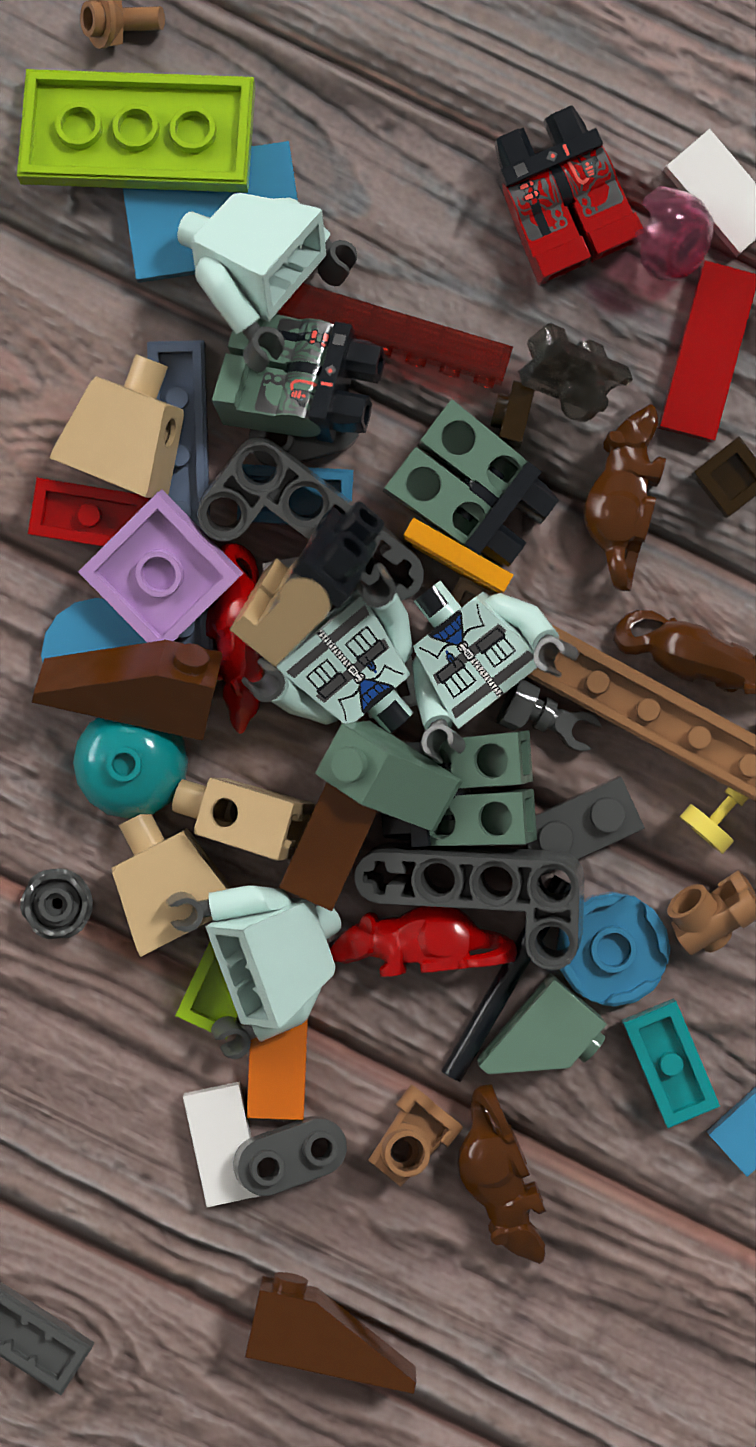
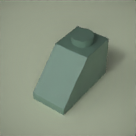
(388, 775)
(545, 1033)

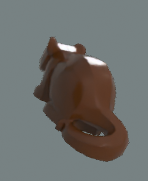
(618, 503)
(689, 651)
(493, 1173)

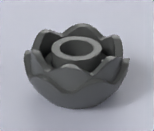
(38, 906)

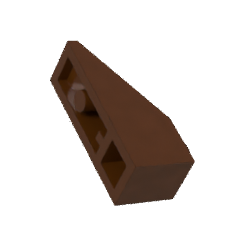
(142, 685)
(313, 1333)

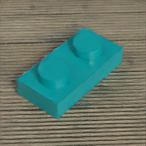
(670, 1063)

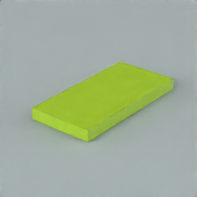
(136, 130)

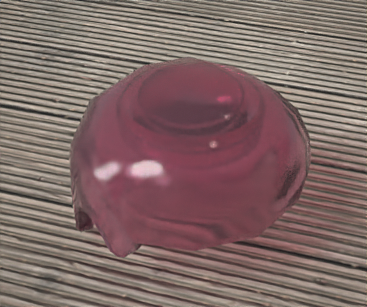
(676, 235)

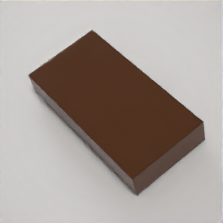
(328, 848)

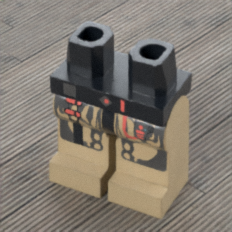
(297, 598)

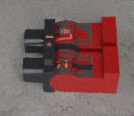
(561, 179)

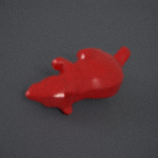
(238, 657)
(425, 935)

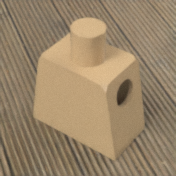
(124, 431)
(265, 821)
(156, 873)

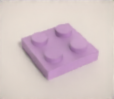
(160, 570)

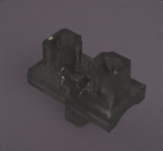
(572, 372)

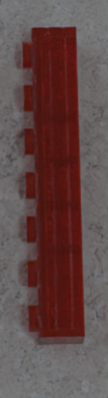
(406, 335)

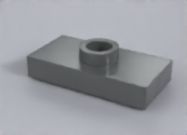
(39, 1341)

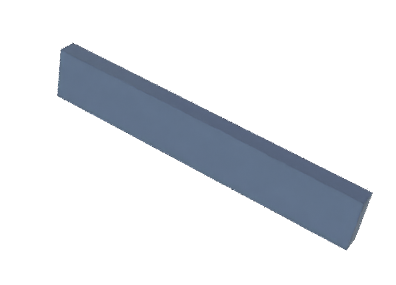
(187, 388)

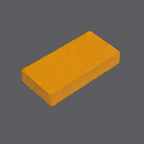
(456, 557)

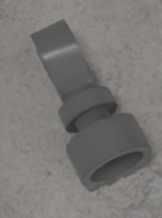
(523, 704)

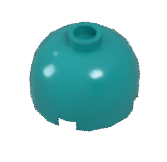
(128, 767)

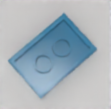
(156, 213)

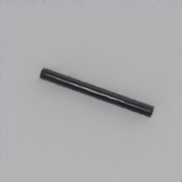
(494, 1000)

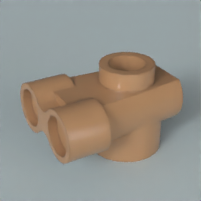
(708, 918)
(422, 1127)

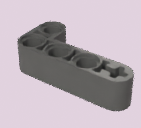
(275, 494)
(473, 892)

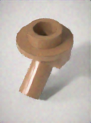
(107, 19)

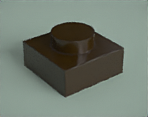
(512, 413)
(729, 477)

